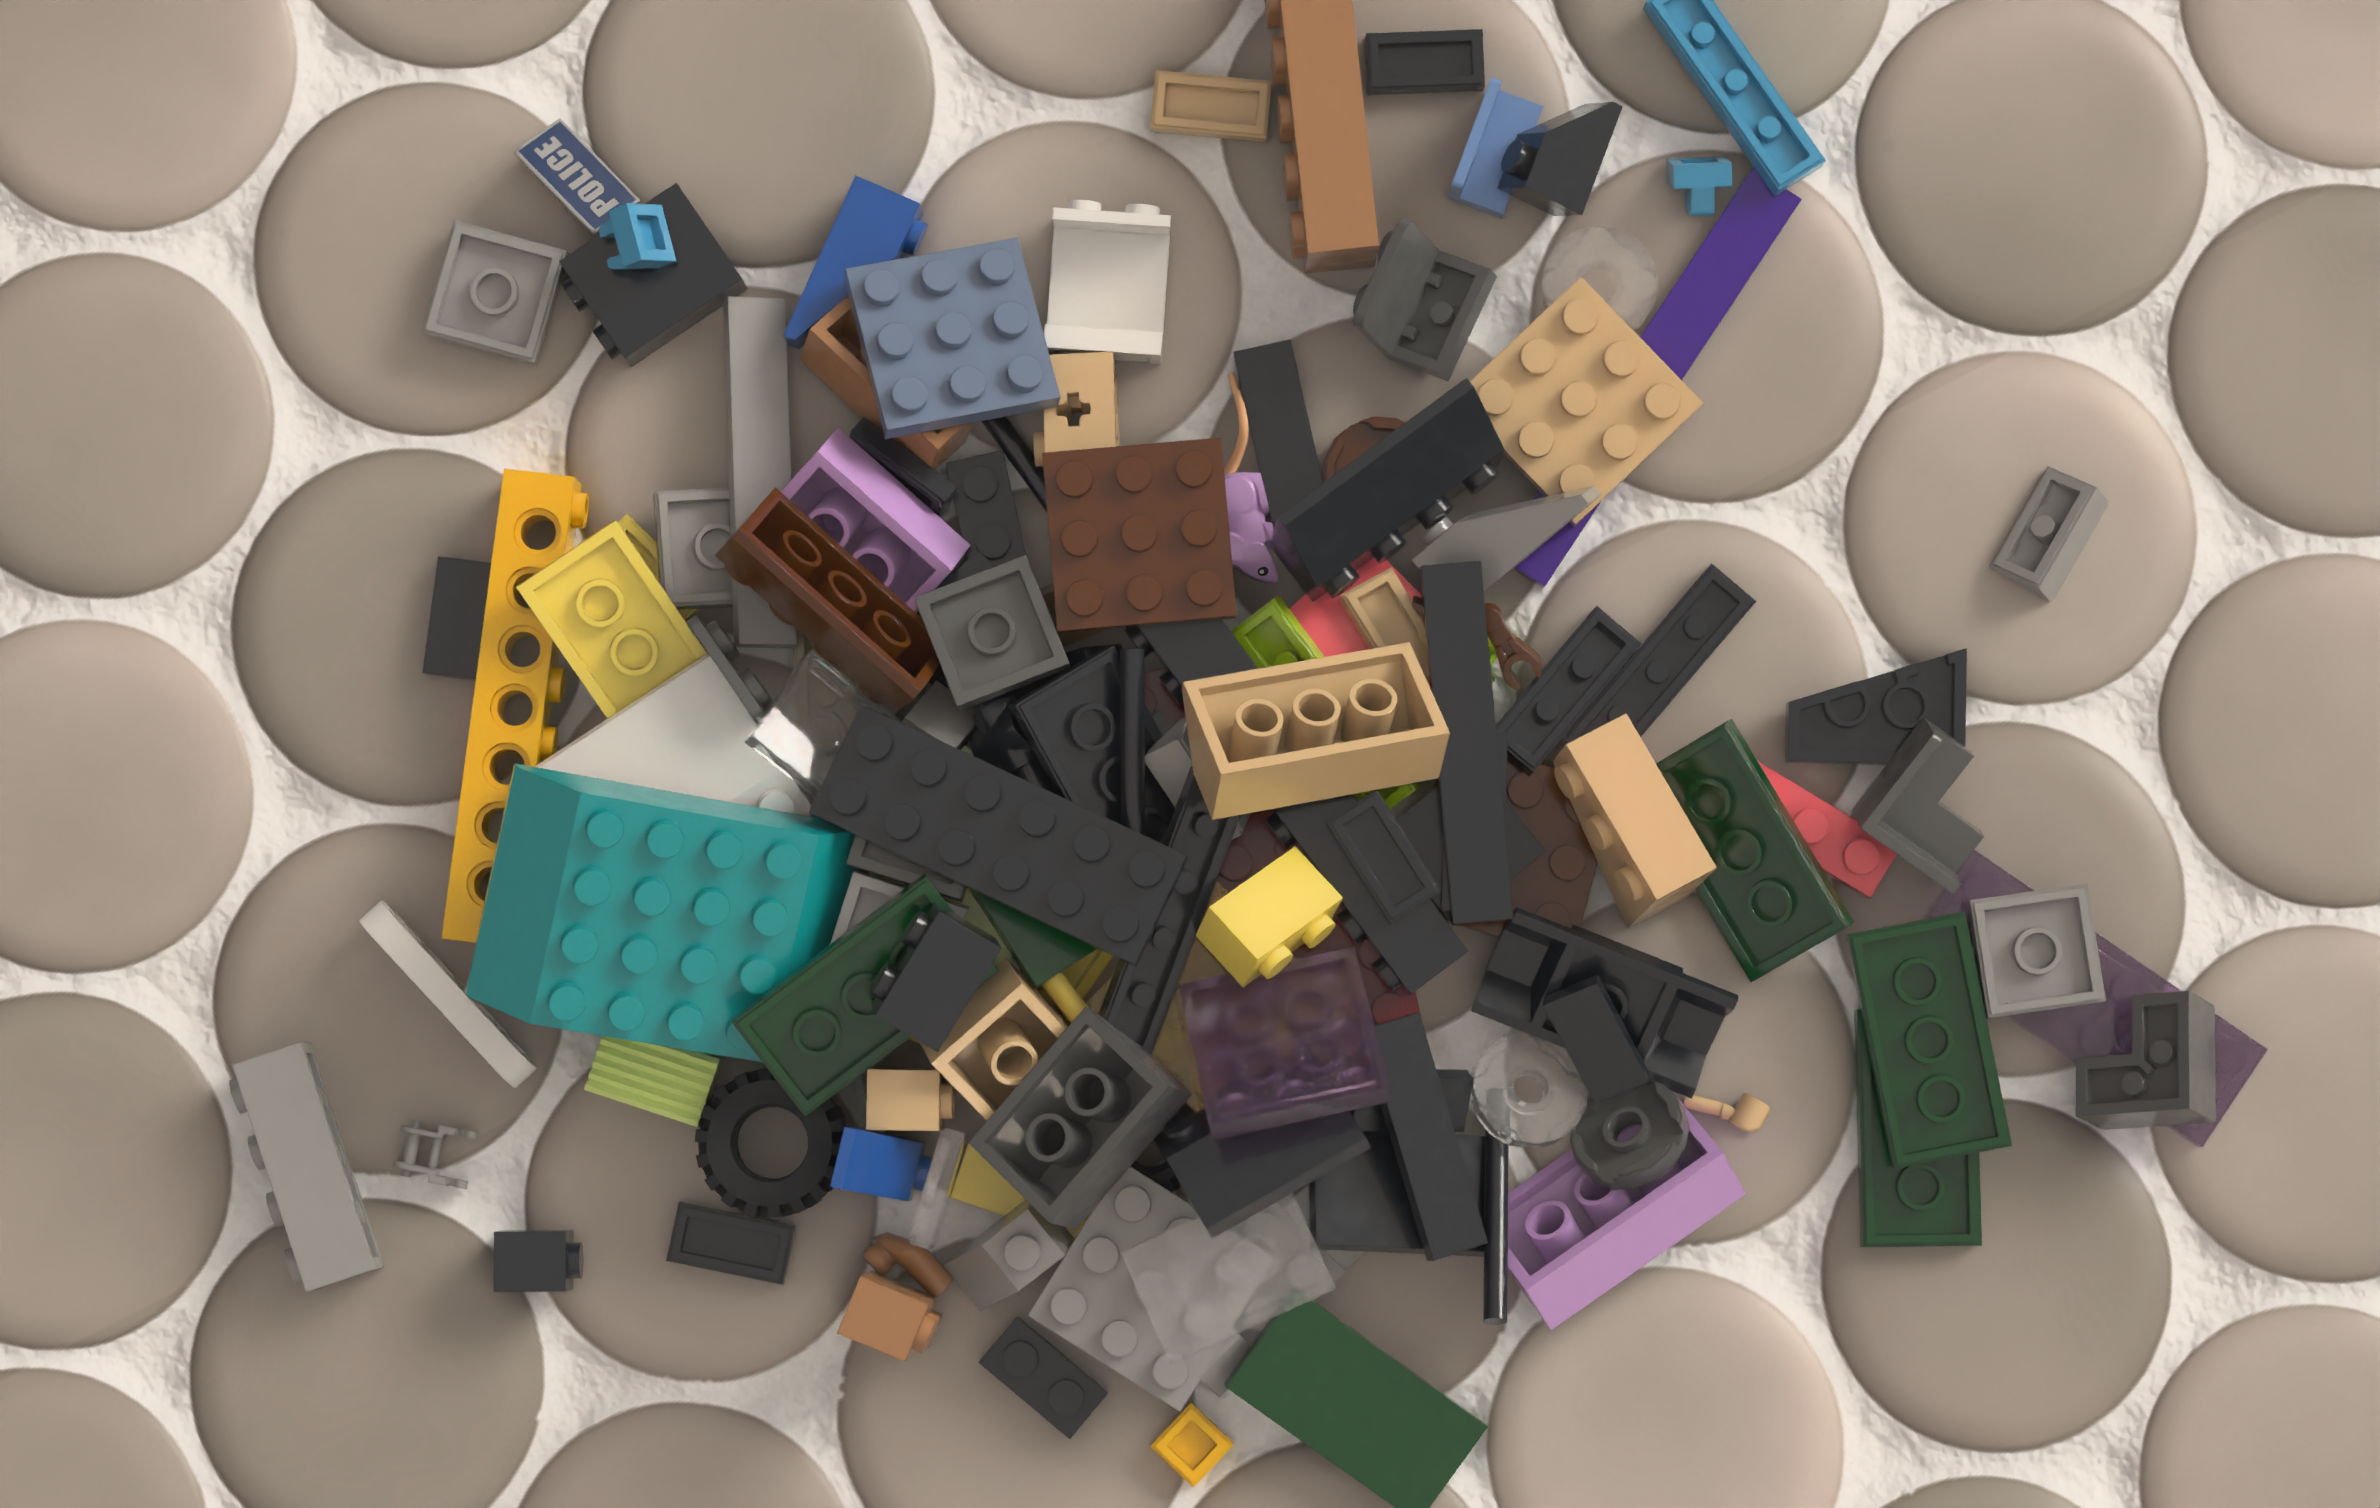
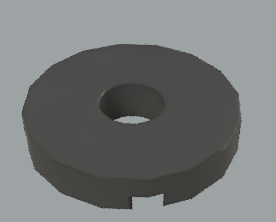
(1640, 1158)

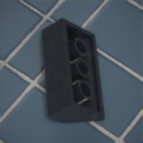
(1388, 493)

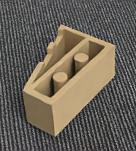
(1631, 820)

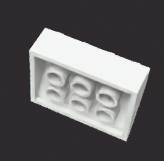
(684, 741)

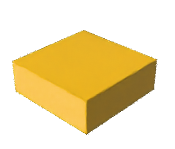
(1192, 1444)

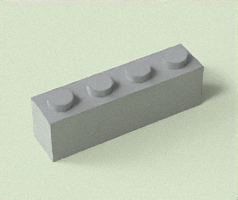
(306, 1167)

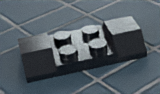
(1662, 1008)

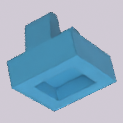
(1699, 179)
(640, 237)

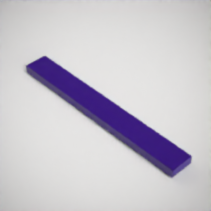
(1694, 312)

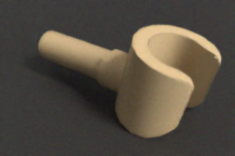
(1747, 1115)

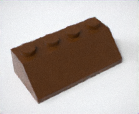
(832, 601)

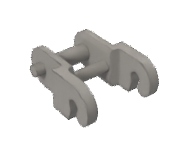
(411, 1149)

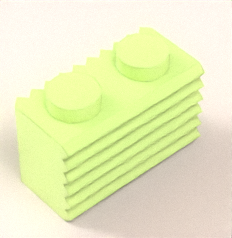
(655, 1078)

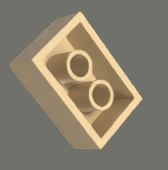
(997, 1039)

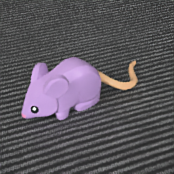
(1247, 507)

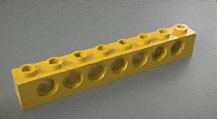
(524, 501)

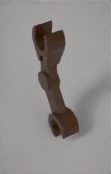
(1507, 645)

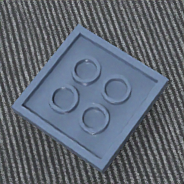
(951, 338)

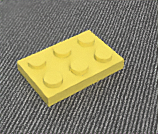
(611, 619)

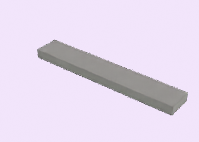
(756, 441)

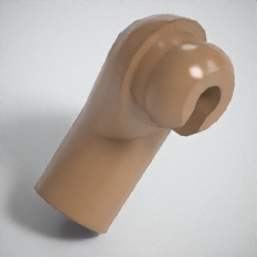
(914, 1259)

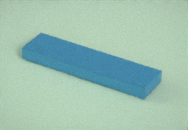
(1737, 90)

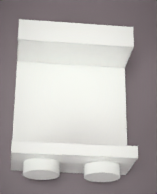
(1108, 281)

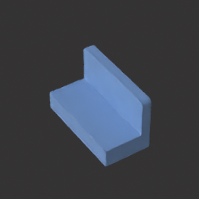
(1494, 129)

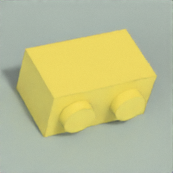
(1270, 917)

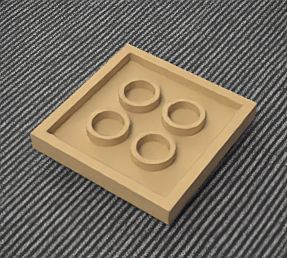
(1581, 397)

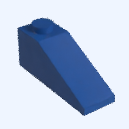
(869, 229)
(880, 1164)

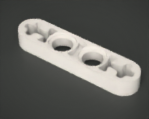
(448, 994)

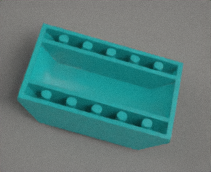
(650, 909)

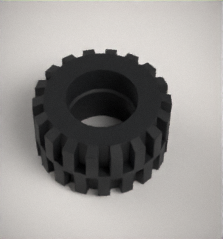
(731, 1177)

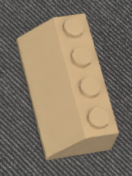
(1313, 730)

